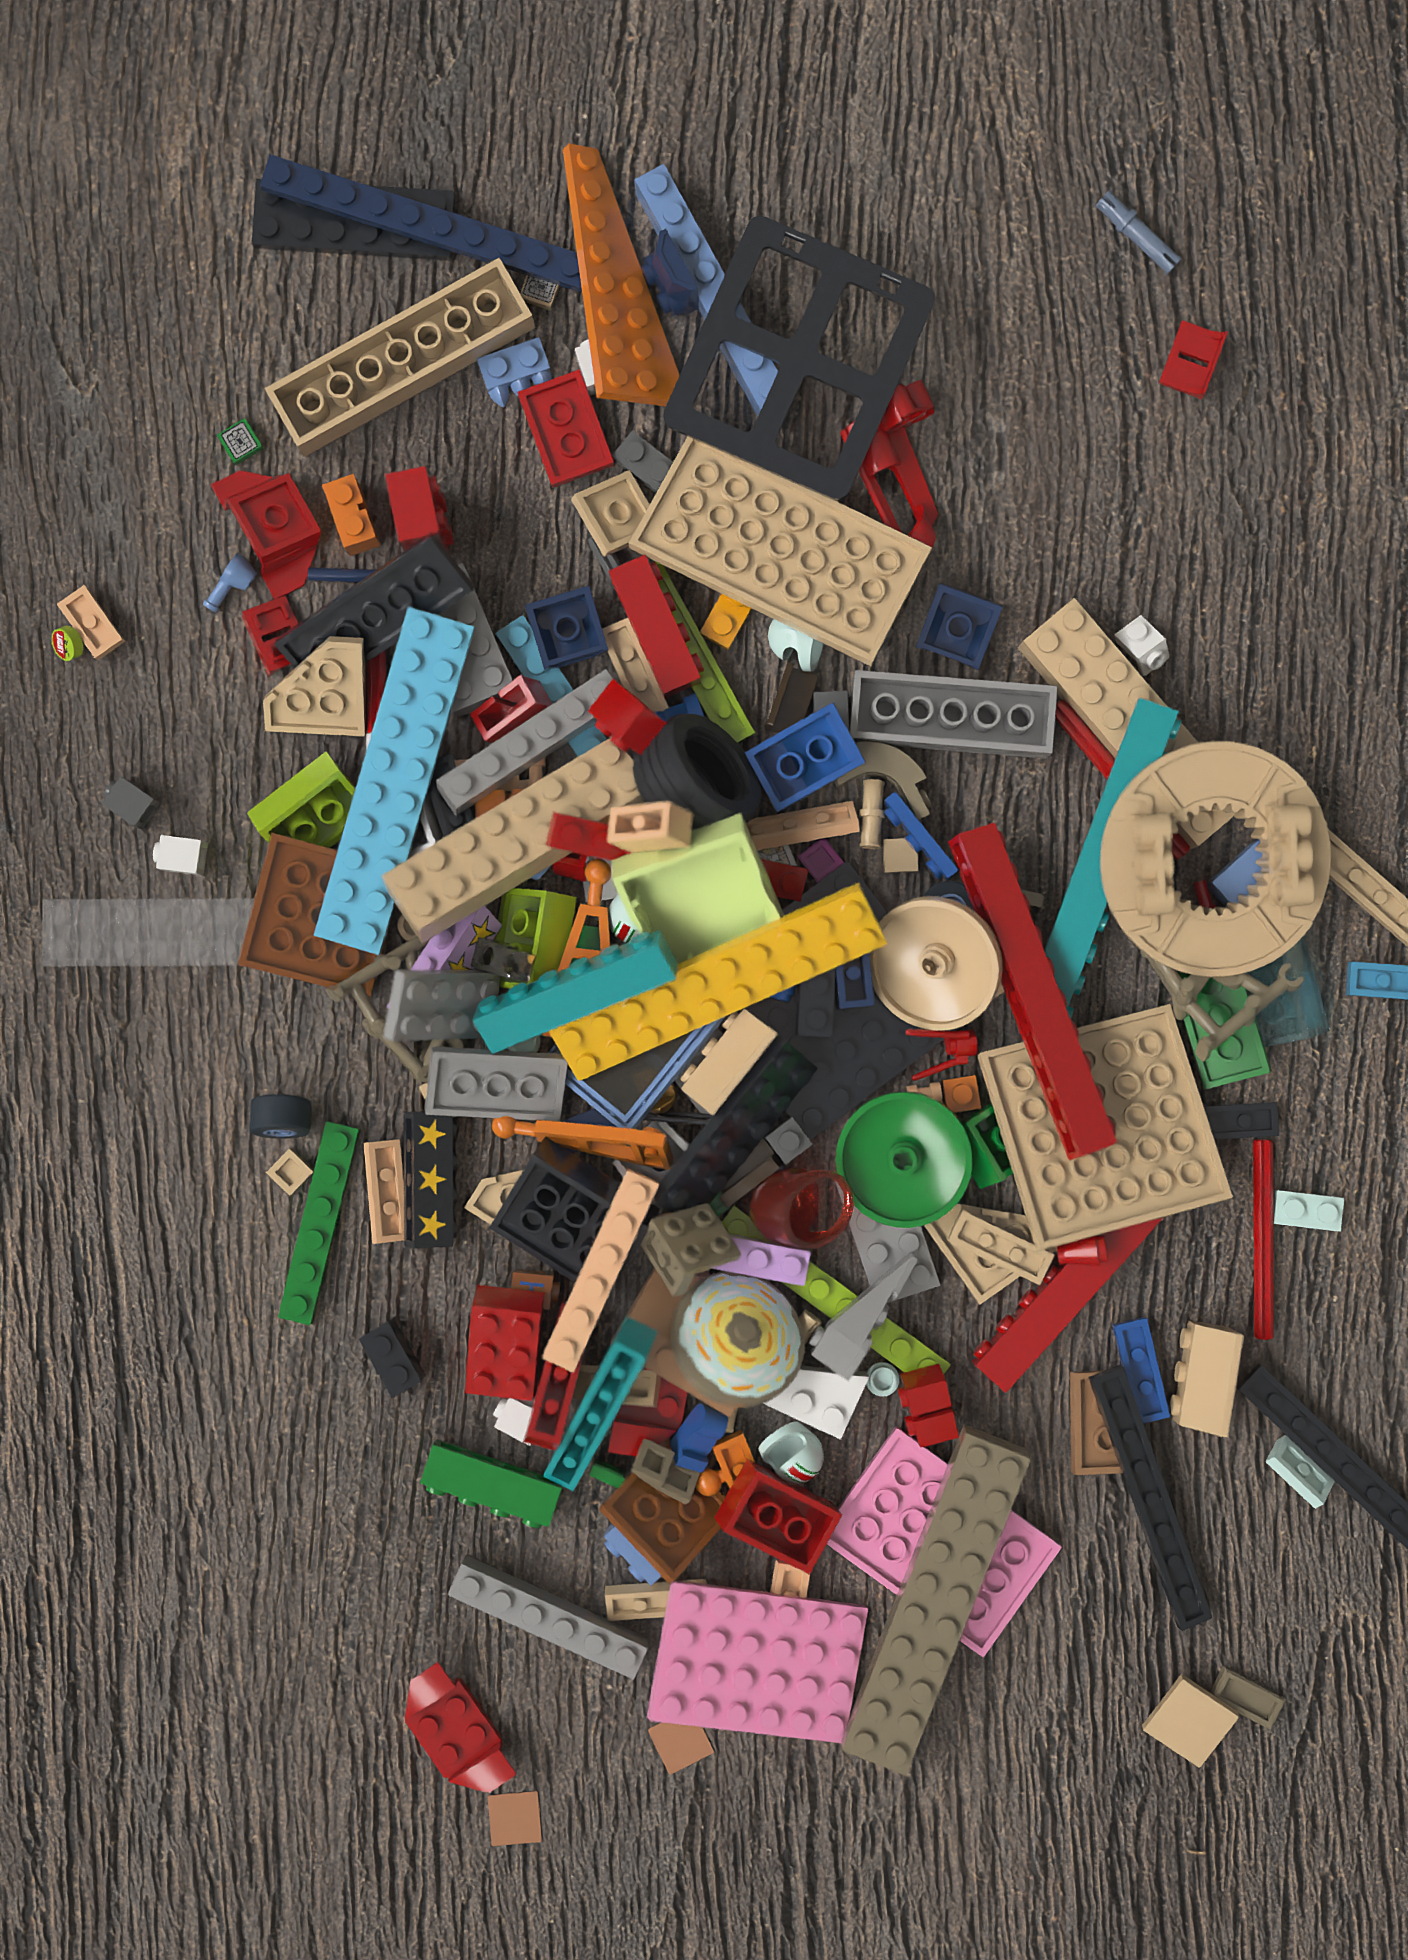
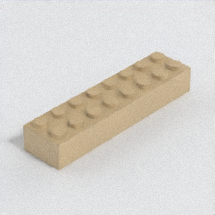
(401, 357)
(1103, 691)
(508, 841)

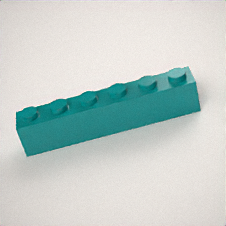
(575, 991)
(600, 1403)

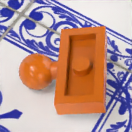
(731, 1455)

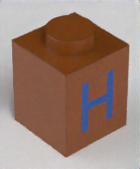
(539, 1282)

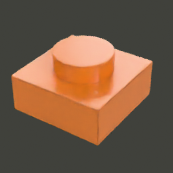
(961, 1093)

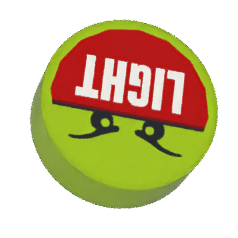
(67, 643)

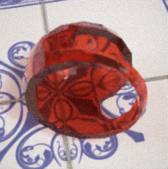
(788, 1204)

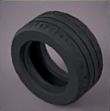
(698, 770)

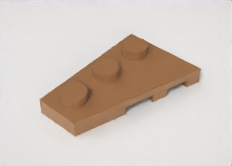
(1090, 1441)

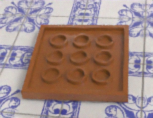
(286, 916)

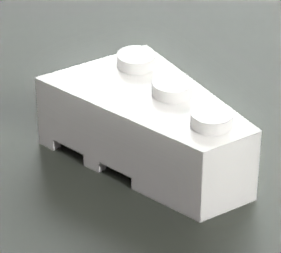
(821, 1398)

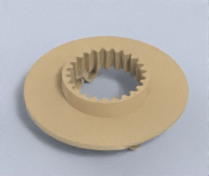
(1139, 862)

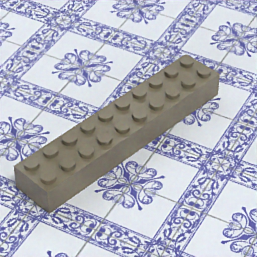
(935, 1599)

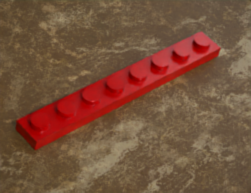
(592, 836)

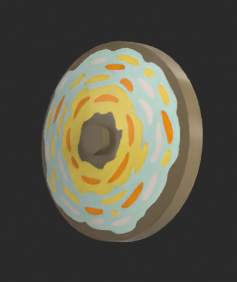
(737, 1339)

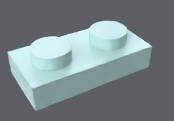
(1308, 1210)
(1300, 1471)

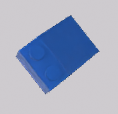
(805, 757)

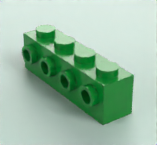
(490, 1483)

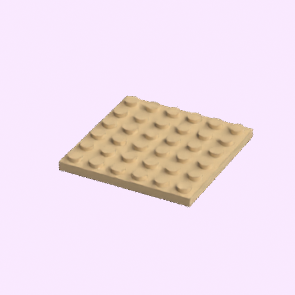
(1163, 1137)

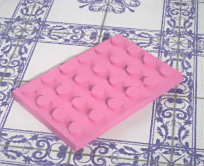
(886, 1519)
(757, 1662)

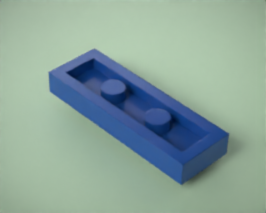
(919, 838)
(1141, 1368)

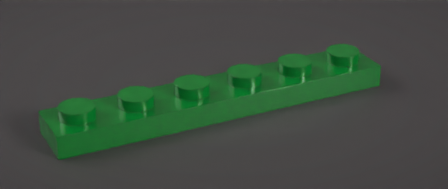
(319, 1223)

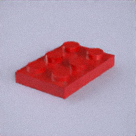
(565, 428)

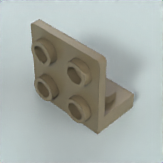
(687, 1245)

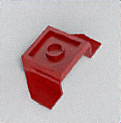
(275, 525)
(652, 1423)
(456, 1731)

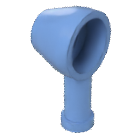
(237, 574)

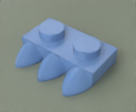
(514, 368)

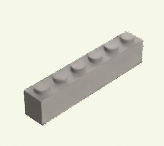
(522, 746)
(549, 1617)

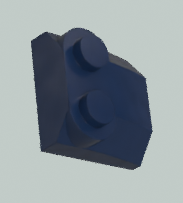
(671, 277)
(959, 625)
(566, 628)

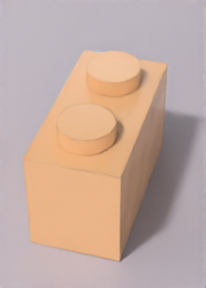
(650, 827)

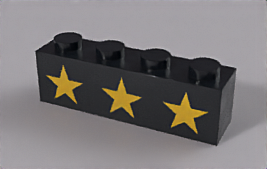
(429, 1180)

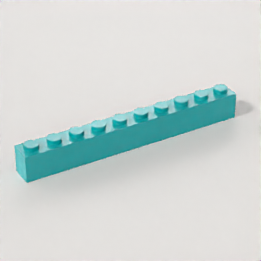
(1085, 899)

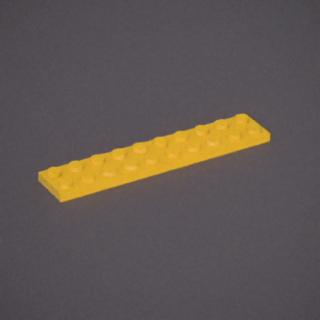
(724, 981)

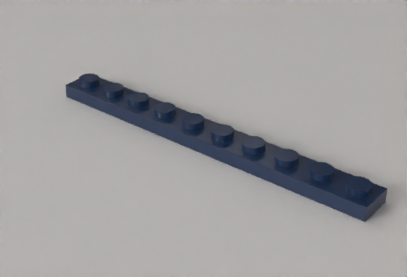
(421, 222)

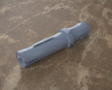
(1137, 231)

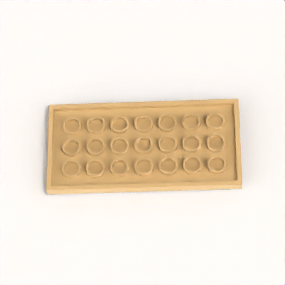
(780, 549)

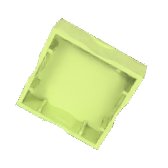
(699, 891)

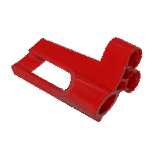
(894, 451)

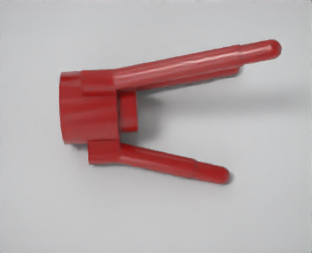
(957, 1043)

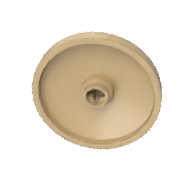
(936, 963)

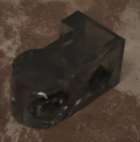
(505, 959)

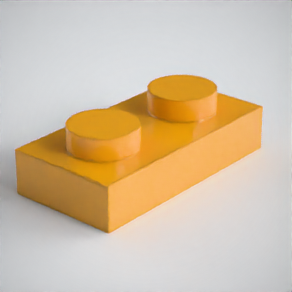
(725, 621)

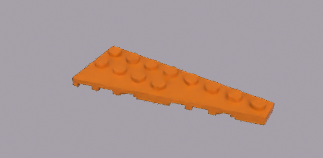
(622, 324)

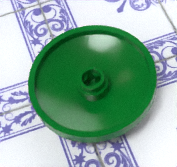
(904, 1159)

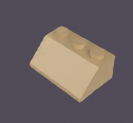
(727, 1060)
(1206, 1377)

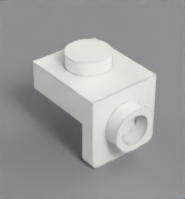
(1143, 645)

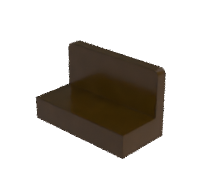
(791, 699)
(758, 1166)

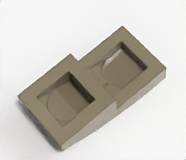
(658, 1469)

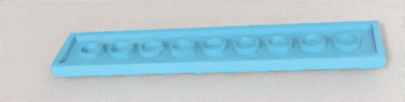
(394, 778)

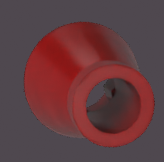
(1084, 1252)

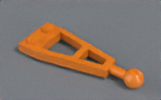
(597, 873)
(647, 1148)

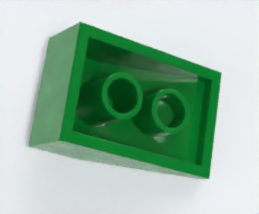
(988, 1150)

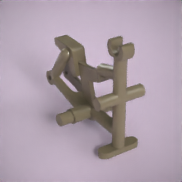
(1185, 994)
(376, 1022)

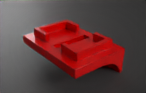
(1200, 345)
(265, 620)

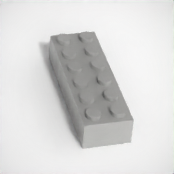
(953, 714)

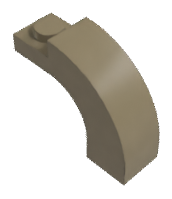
(896, 768)

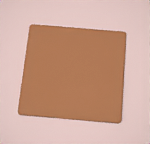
(680, 1744)
(514, 1818)

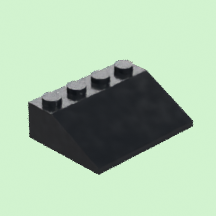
(560, 1209)

